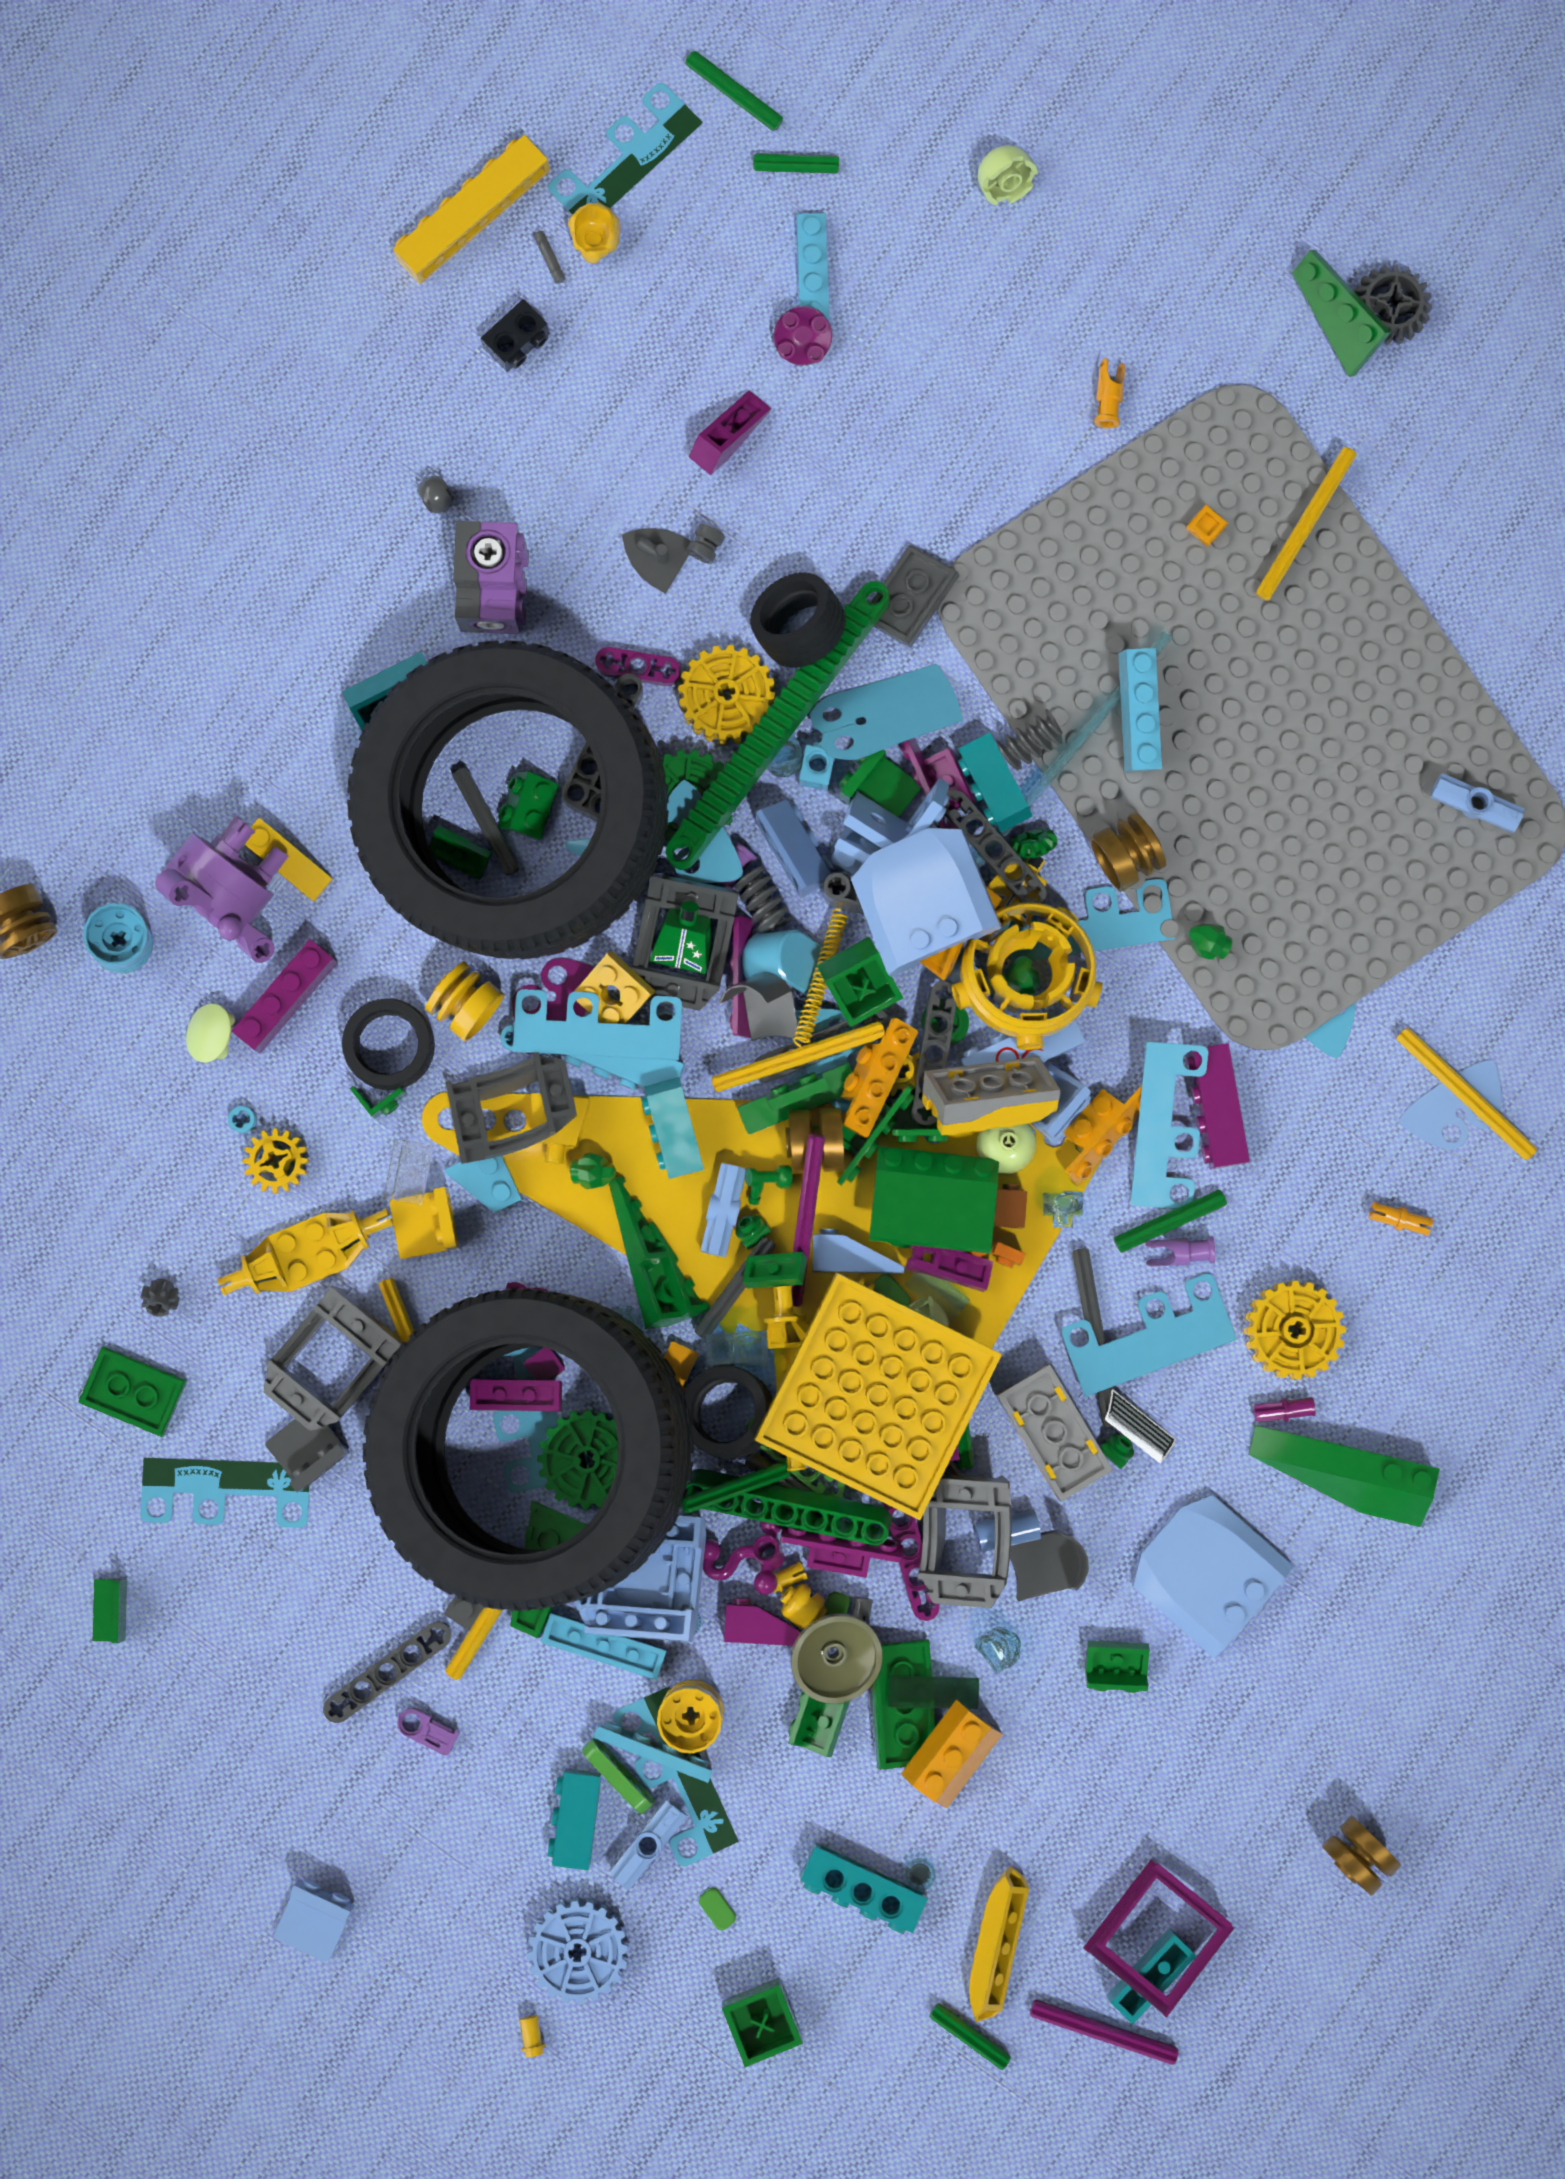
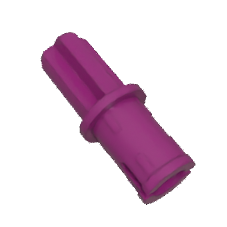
(1284, 1409)

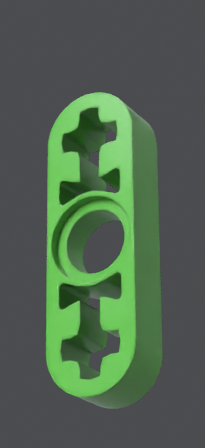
(618, 1775)

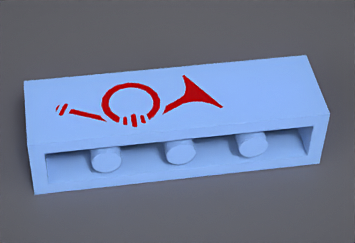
(1005, 1047)

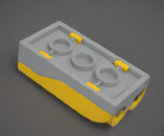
(990, 1095)
(1054, 1432)

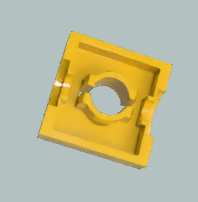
(632, 988)

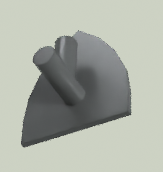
(656, 555)

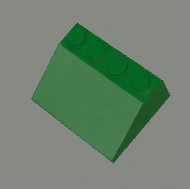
(934, 1199)

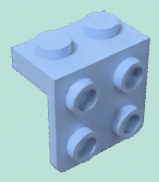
(314, 1920)

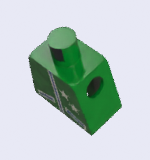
(684, 939)

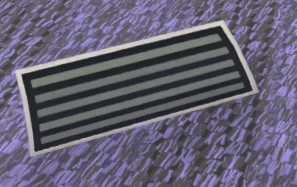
(1138, 1427)

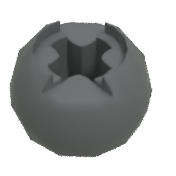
(435, 494)

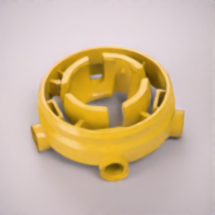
(1029, 1027)

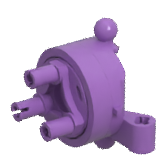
(224, 885)

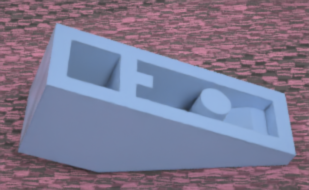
(845, 1255)

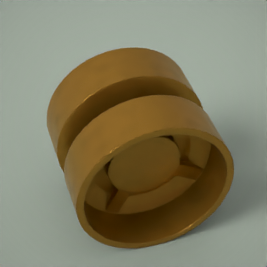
(801, 1127)

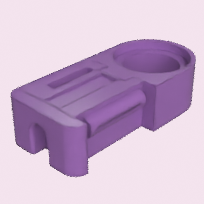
(430, 1733)

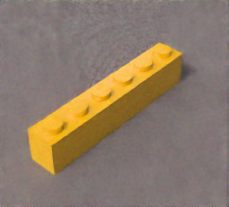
(471, 208)

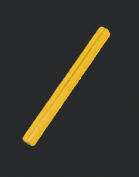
(1306, 523)
(798, 1056)
(1466, 1093)

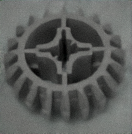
(1415, 304)

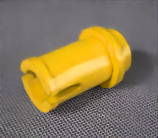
(786, 1578)
(531, 2036)

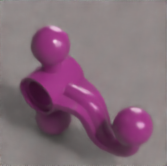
(765, 1581)

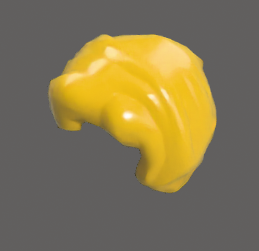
(594, 231)

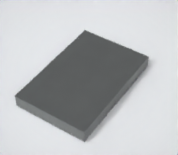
(915, 591)

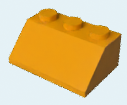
(951, 1754)

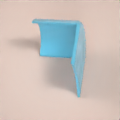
(785, 954)

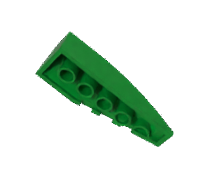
(1352, 1476)

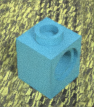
(812, 778)

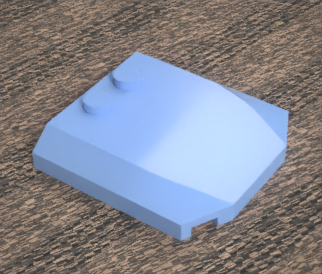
(923, 897)
(1209, 1572)
(658, 1597)

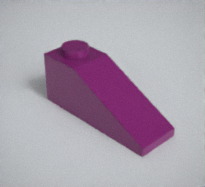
(728, 432)
(756, 1625)

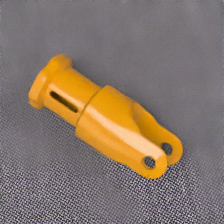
(1109, 396)

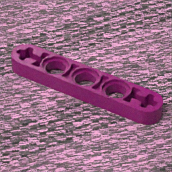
(909, 1563)

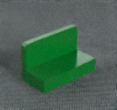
(109, 1610)

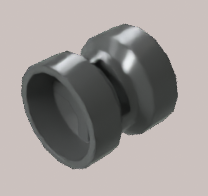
(705, 543)

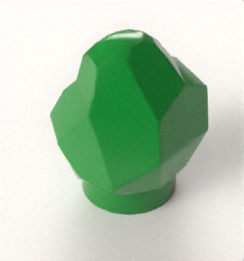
(1210, 941)
(1022, 977)
(592, 1171)

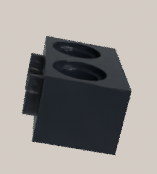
(508, 331)

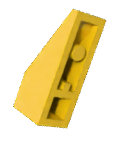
(297, 868)

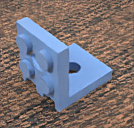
(886, 828)

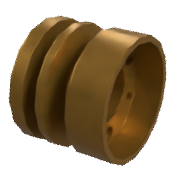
(1132, 849)
(19, 926)

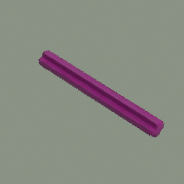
(1104, 2032)

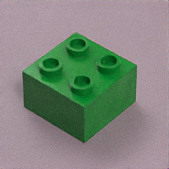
(859, 981)
(762, 2022)

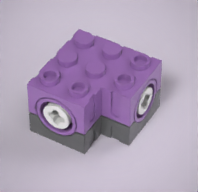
(490, 577)

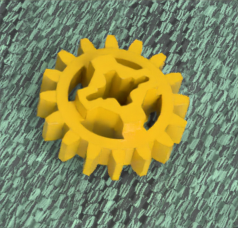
(270, 1149)

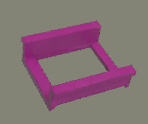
(1097, 1943)

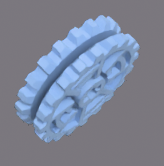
(563, 1971)

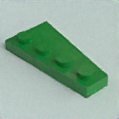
(1341, 313)
(545, 1530)

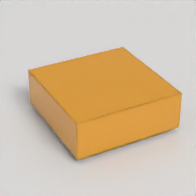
(1206, 525)

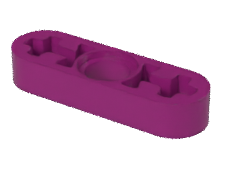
(661, 662)

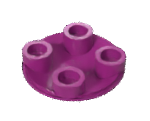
(803, 335)

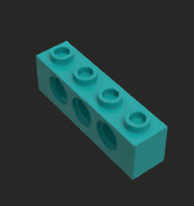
(823, 1860)

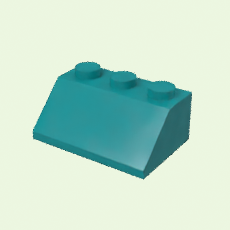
(367, 694)

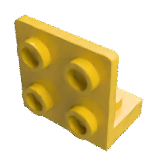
(425, 1227)

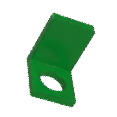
(385, 1107)

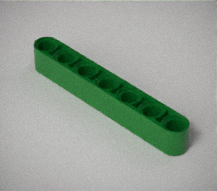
(802, 1504)

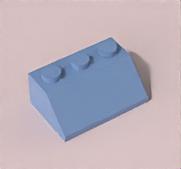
(794, 847)

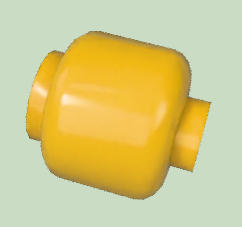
(802, 1605)

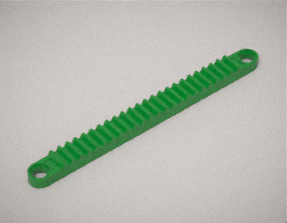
(773, 731)

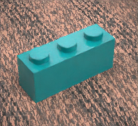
(994, 783)
(672, 1128)
(575, 1819)
(1160, 1967)

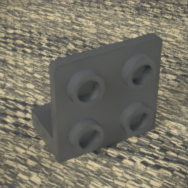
(306, 1453)

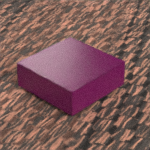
(544, 1365)

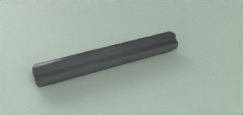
(485, 821)
(730, 1293)

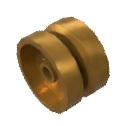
(1360, 1856)

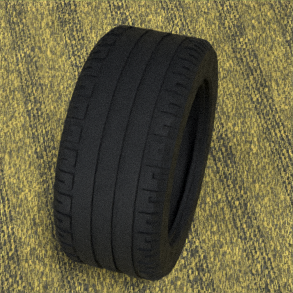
(414, 729)
(408, 1449)

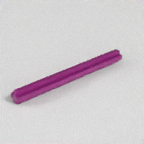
(807, 1206)

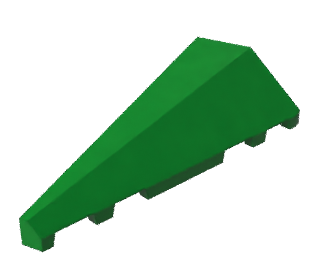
(660, 1285)

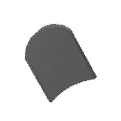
(767, 1005)
(1048, 1565)

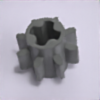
(160, 1297)

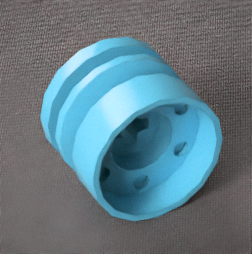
(118, 921)

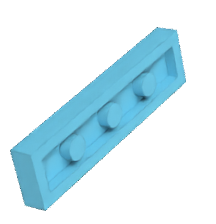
(813, 261)
(611, 1650)
(665, 1756)

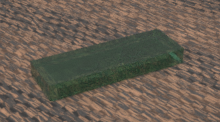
(932, 1691)

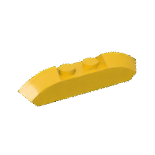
(997, 1944)

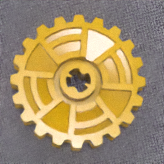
(721, 672)
(1303, 1352)

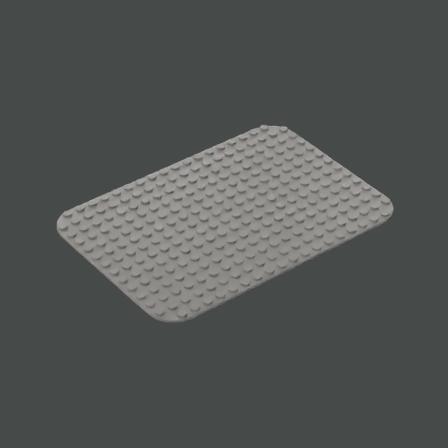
(1286, 724)

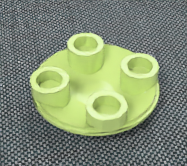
(209, 1033)

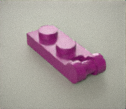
(951, 1266)

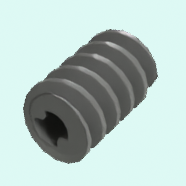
(1031, 741)
(762, 900)

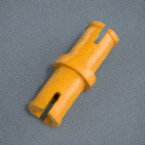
(1400, 1218)

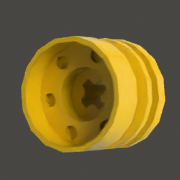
(459, 997)
(678, 1728)

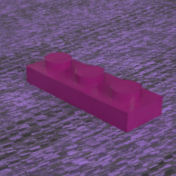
(516, 1395)

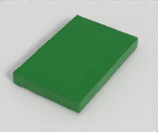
(132, 1391)

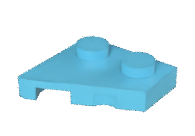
(487, 1181)

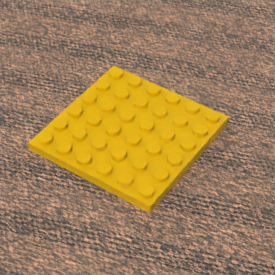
(877, 1396)

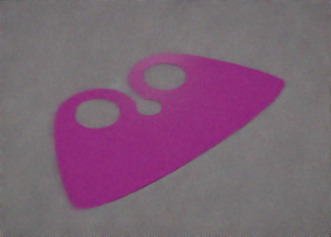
(557, 1009)

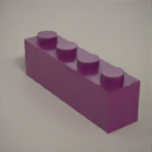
(284, 996)
(1219, 1109)

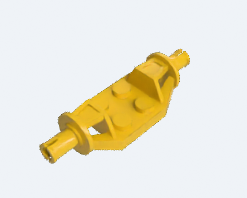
(305, 1252)
(780, 1342)

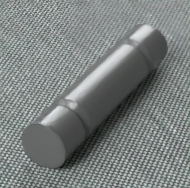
(549, 257)

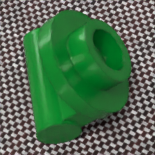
(751, 1230)
(1118, 1449)

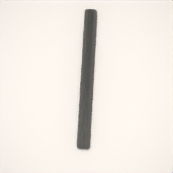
(1091, 1313)

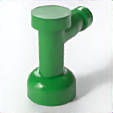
(781, 1177)

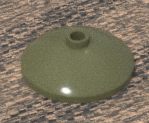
(837, 1675)

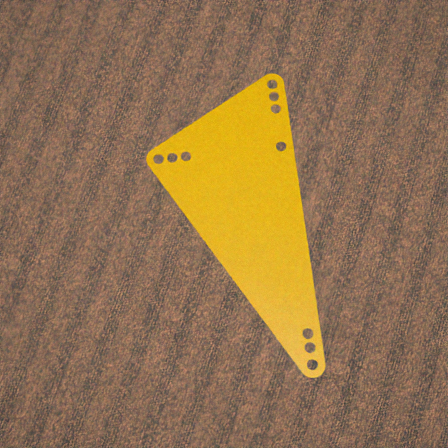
(679, 1205)

